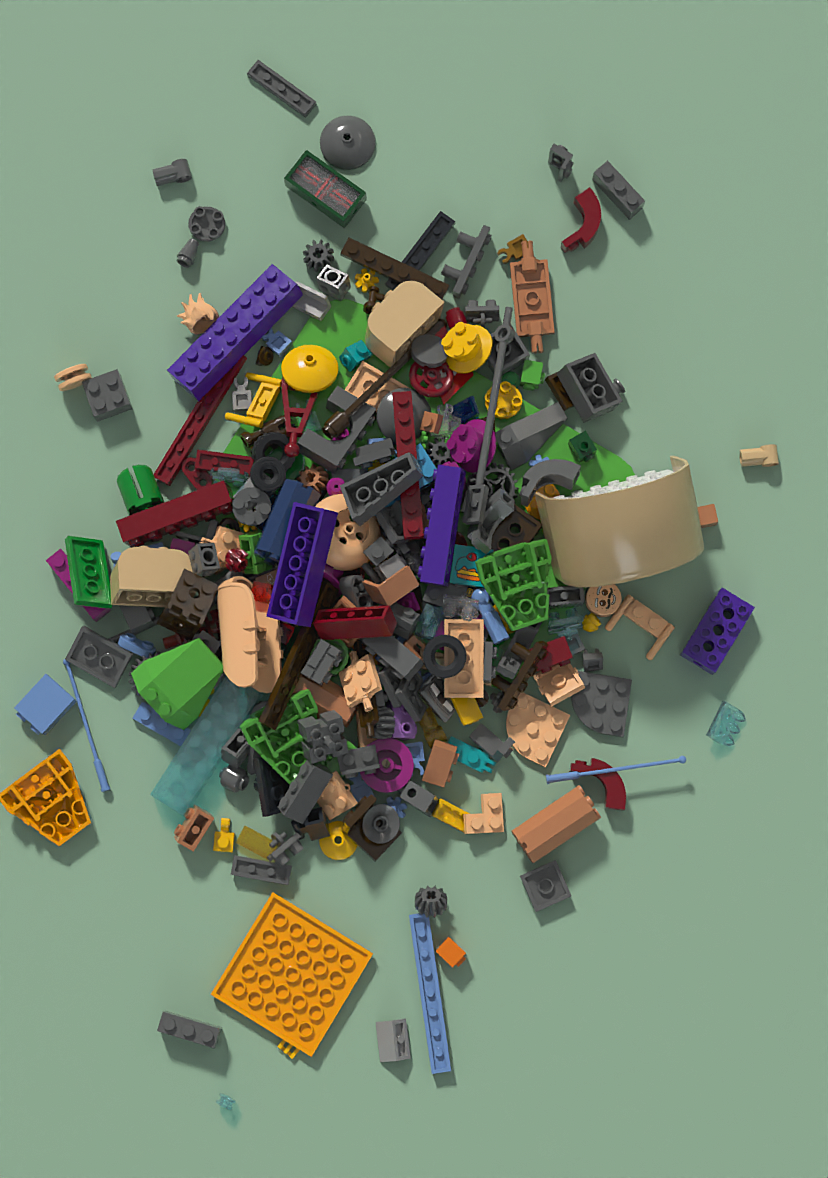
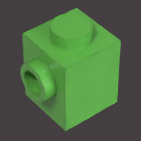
(532, 375)

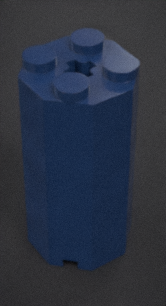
(274, 532)

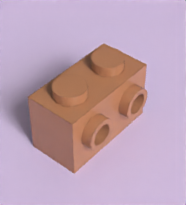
(439, 763)
(193, 827)

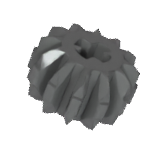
(325, 253)
(433, 452)
(386, 724)
(431, 901)

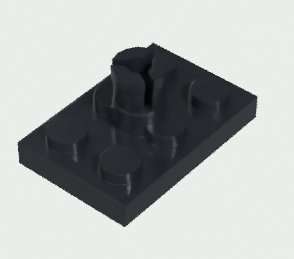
(270, 787)

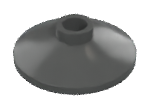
(388, 827)

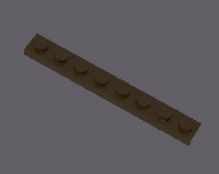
(295, 662)

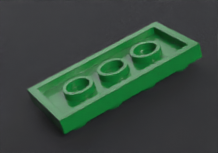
(88, 572)

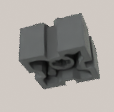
(322, 736)

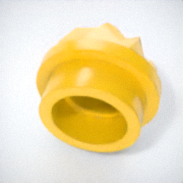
(591, 622)

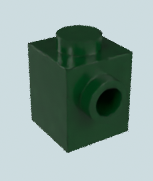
(583, 447)

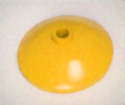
(309, 368)

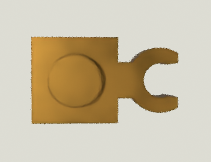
(514, 249)

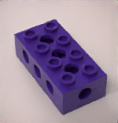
(730, 629)

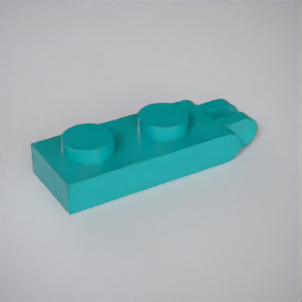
(472, 756)

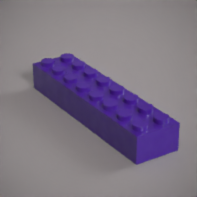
(235, 332)

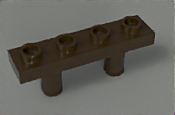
(528, 669)

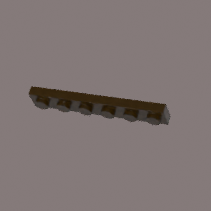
(390, 267)

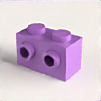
(405, 725)

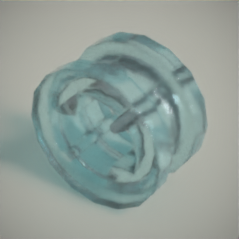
(225, 1101)

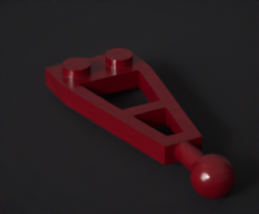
(292, 449)

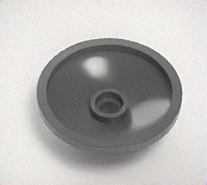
(347, 153)
(385, 413)

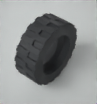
(266, 439)
(444, 641)

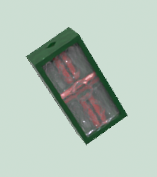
(325, 188)

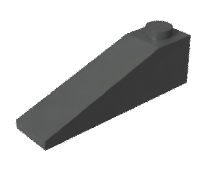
(525, 437)

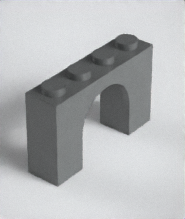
(333, 453)

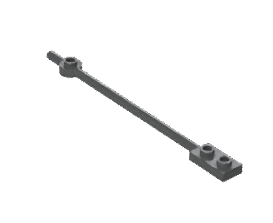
(478, 493)

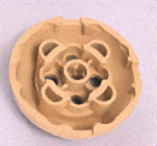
(349, 555)

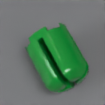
(148, 487)

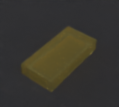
(255, 842)

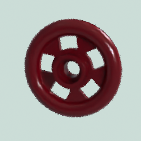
(431, 391)

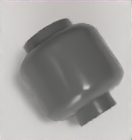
(233, 778)

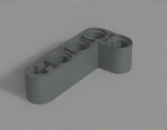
(354, 590)

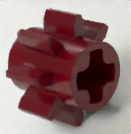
(236, 560)

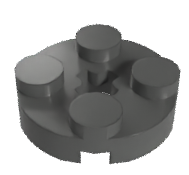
(252, 495)

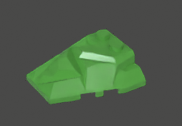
(518, 582)
(282, 747)

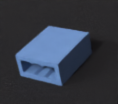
(44, 705)

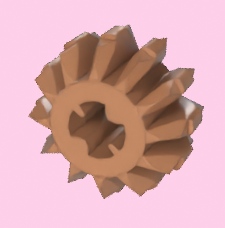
(314, 477)

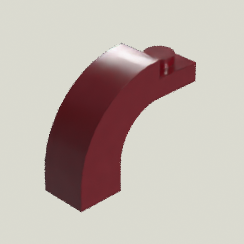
(590, 209)
(614, 787)

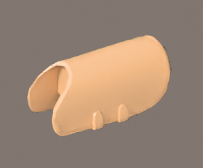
(248, 637)

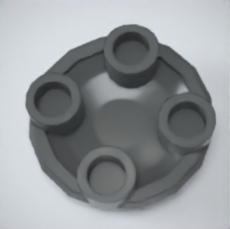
(206, 223)

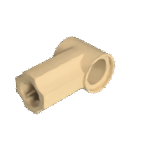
(765, 456)

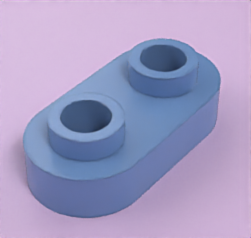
(130, 642)

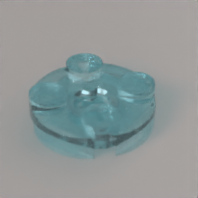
(229, 476)

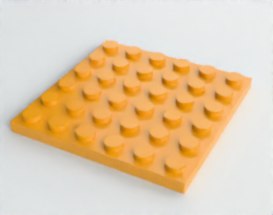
(292, 974)

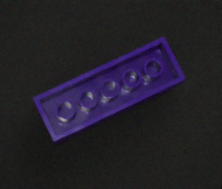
(443, 525)
(302, 564)

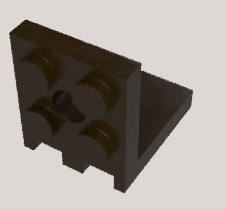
(183, 613)
(353, 829)

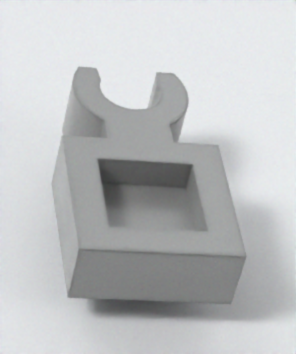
(241, 398)

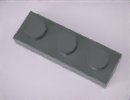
(261, 870)

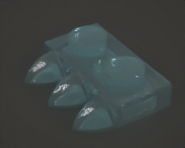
(724, 724)

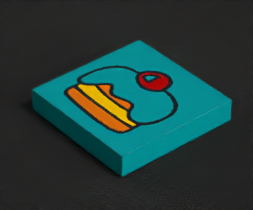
(464, 567)

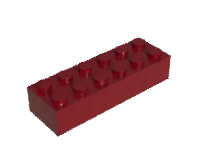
(176, 514)

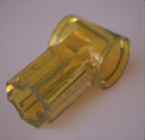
(431, 728)

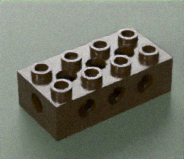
(524, 522)

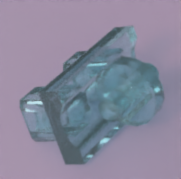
(429, 622)
(567, 626)

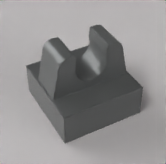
(592, 661)

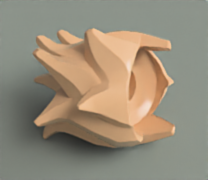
(198, 315)

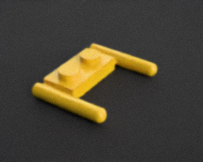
(261, 403)

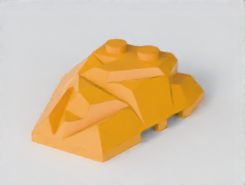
(49, 799)

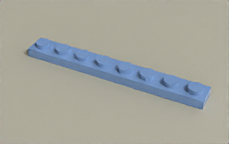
(430, 993)

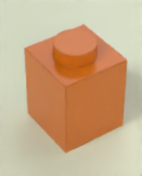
(451, 952)

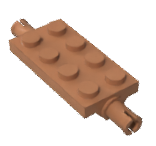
(532, 297)

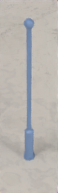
(97, 762)
(575, 775)

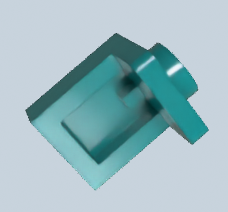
(355, 355)

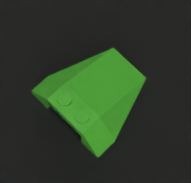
(179, 681)

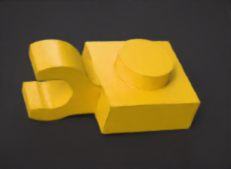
(224, 840)

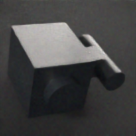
(315, 824)

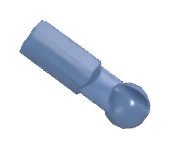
(491, 617)

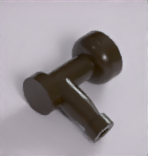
(373, 296)

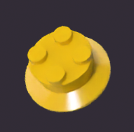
(467, 347)

